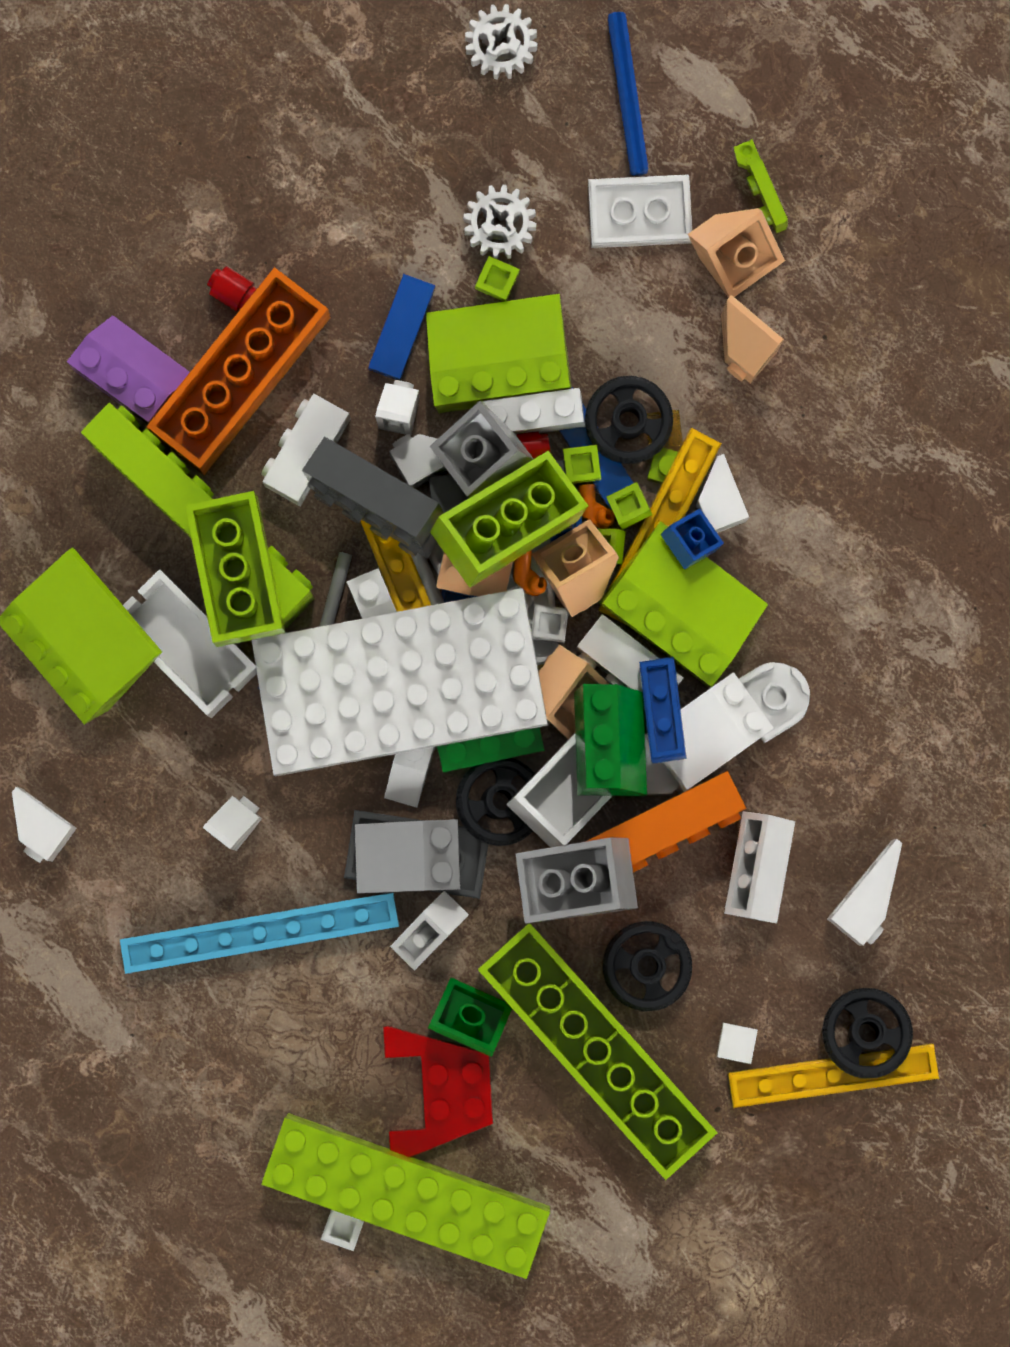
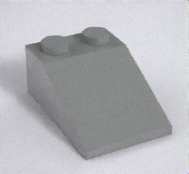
(407, 856)
(576, 880)

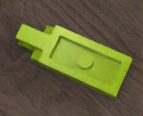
(761, 184)

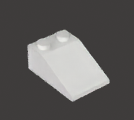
(716, 730)

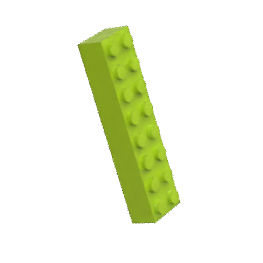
(166, 484)
(597, 1051)
(406, 1195)

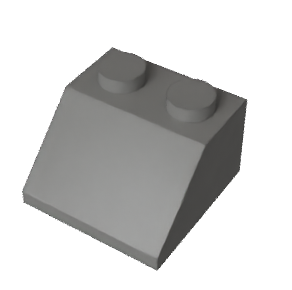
(480, 450)

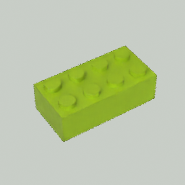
(508, 518)
(235, 569)

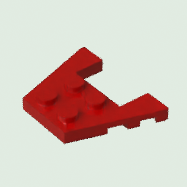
(454, 1090)

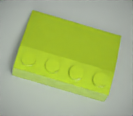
(497, 351)
(687, 613)
(79, 636)

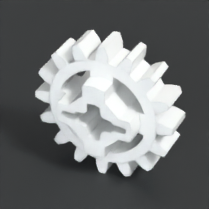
(511, 50)
(510, 212)

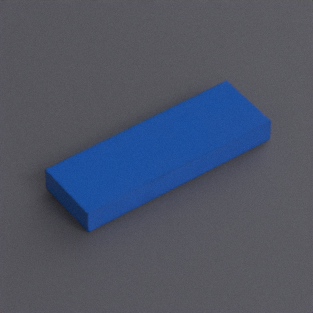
(401, 327)
(663, 710)

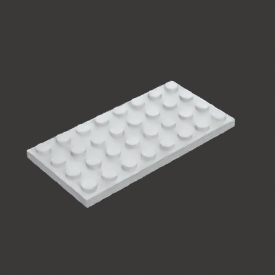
(399, 682)

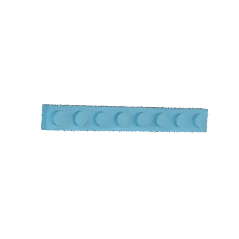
(259, 933)

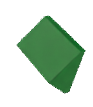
(470, 1017)

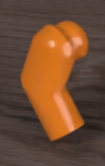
(597, 513)
(526, 577)

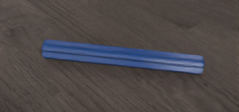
(628, 93)

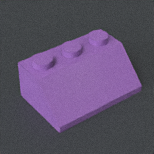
(127, 368)

